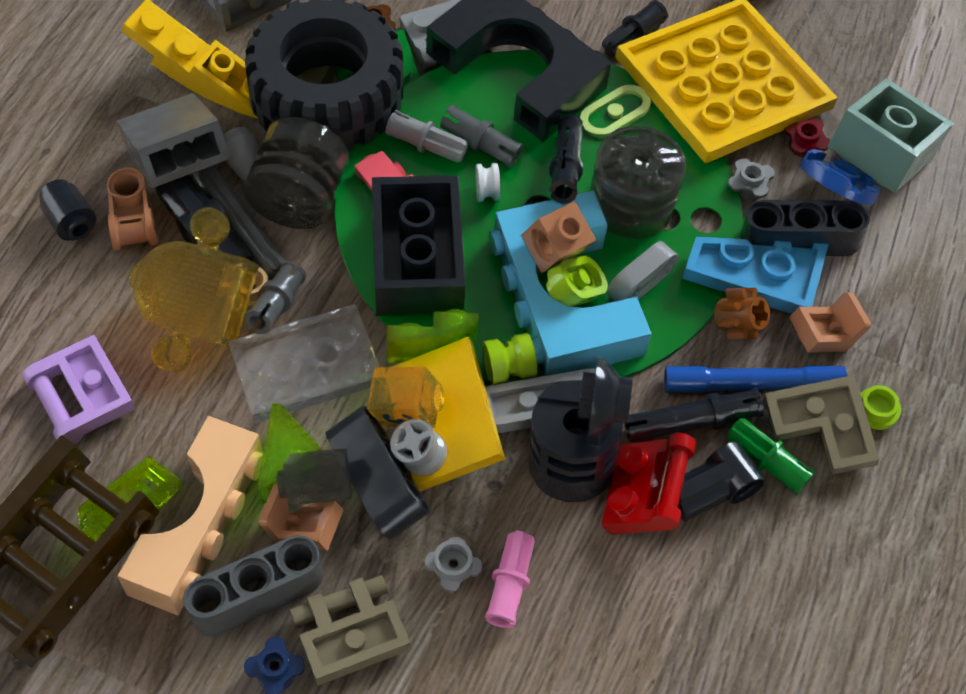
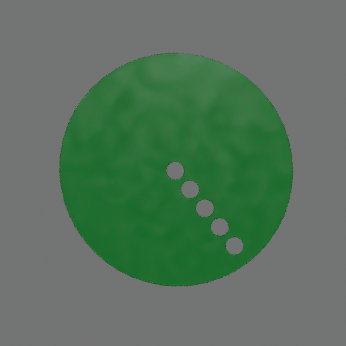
(488, 91)

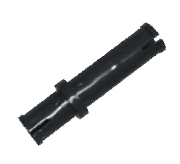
(566, 165)
(712, 412)

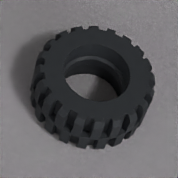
(326, 35)

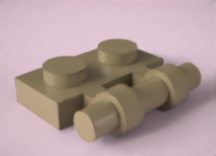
(355, 640)

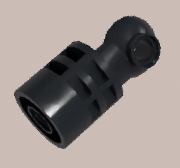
(579, 434)

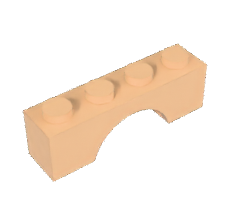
(167, 562)

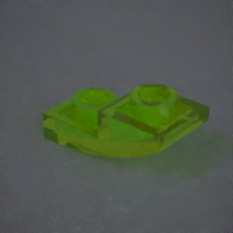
(413, 340)

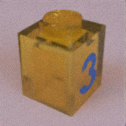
(404, 395)

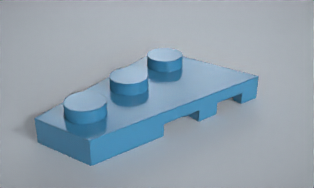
(781, 273)

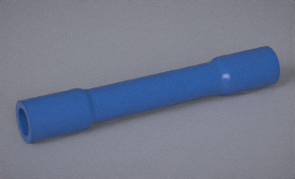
(703, 379)

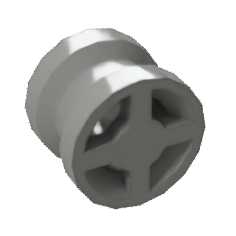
(407, 446)

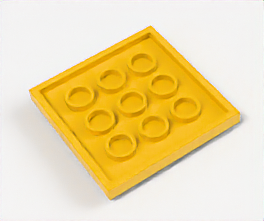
(725, 79)

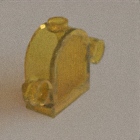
(193, 290)

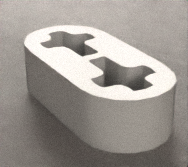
(643, 273)

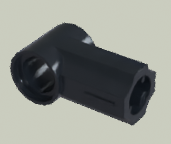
(724, 477)

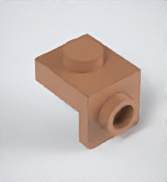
(831, 327)
(314, 520)

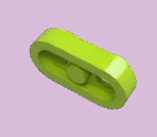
(576, 281)

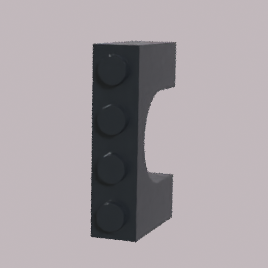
(573, 72)

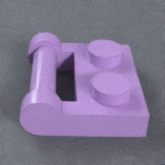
(92, 383)

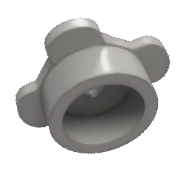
(751, 179)
(453, 550)

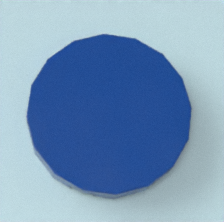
(841, 177)

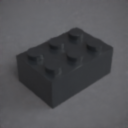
(417, 245)

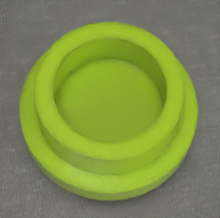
(881, 406)

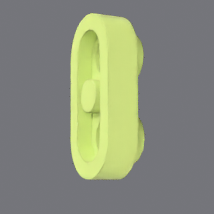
(615, 111)

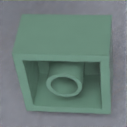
(890, 135)

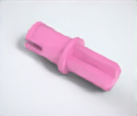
(510, 580)

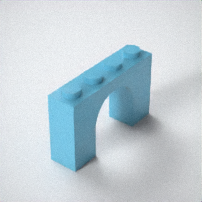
(561, 334)

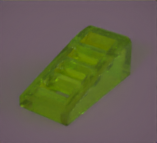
(94, 520)

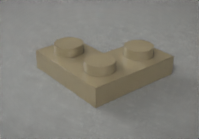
(834, 411)

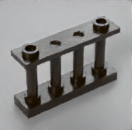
(31, 507)

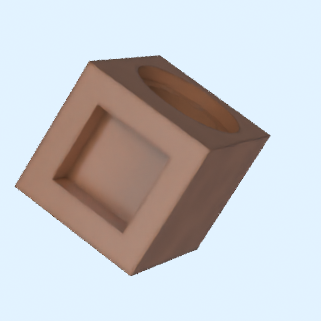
(558, 236)

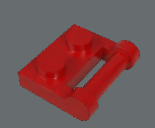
(638, 481)

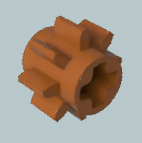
(742, 313)

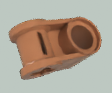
(130, 209)

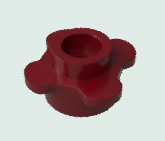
(806, 136)

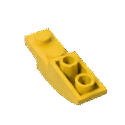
(189, 60)

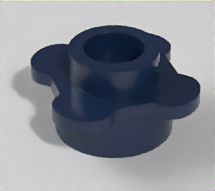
(274, 680)

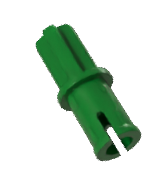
(771, 455)

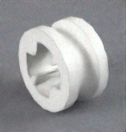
(487, 182)

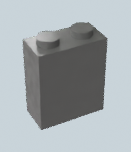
(173, 140)

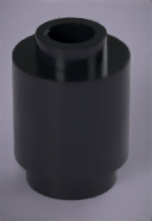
(67, 210)

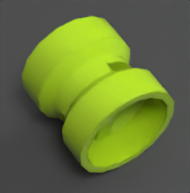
(513, 358)

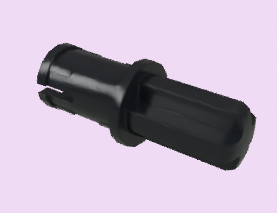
(635, 26)

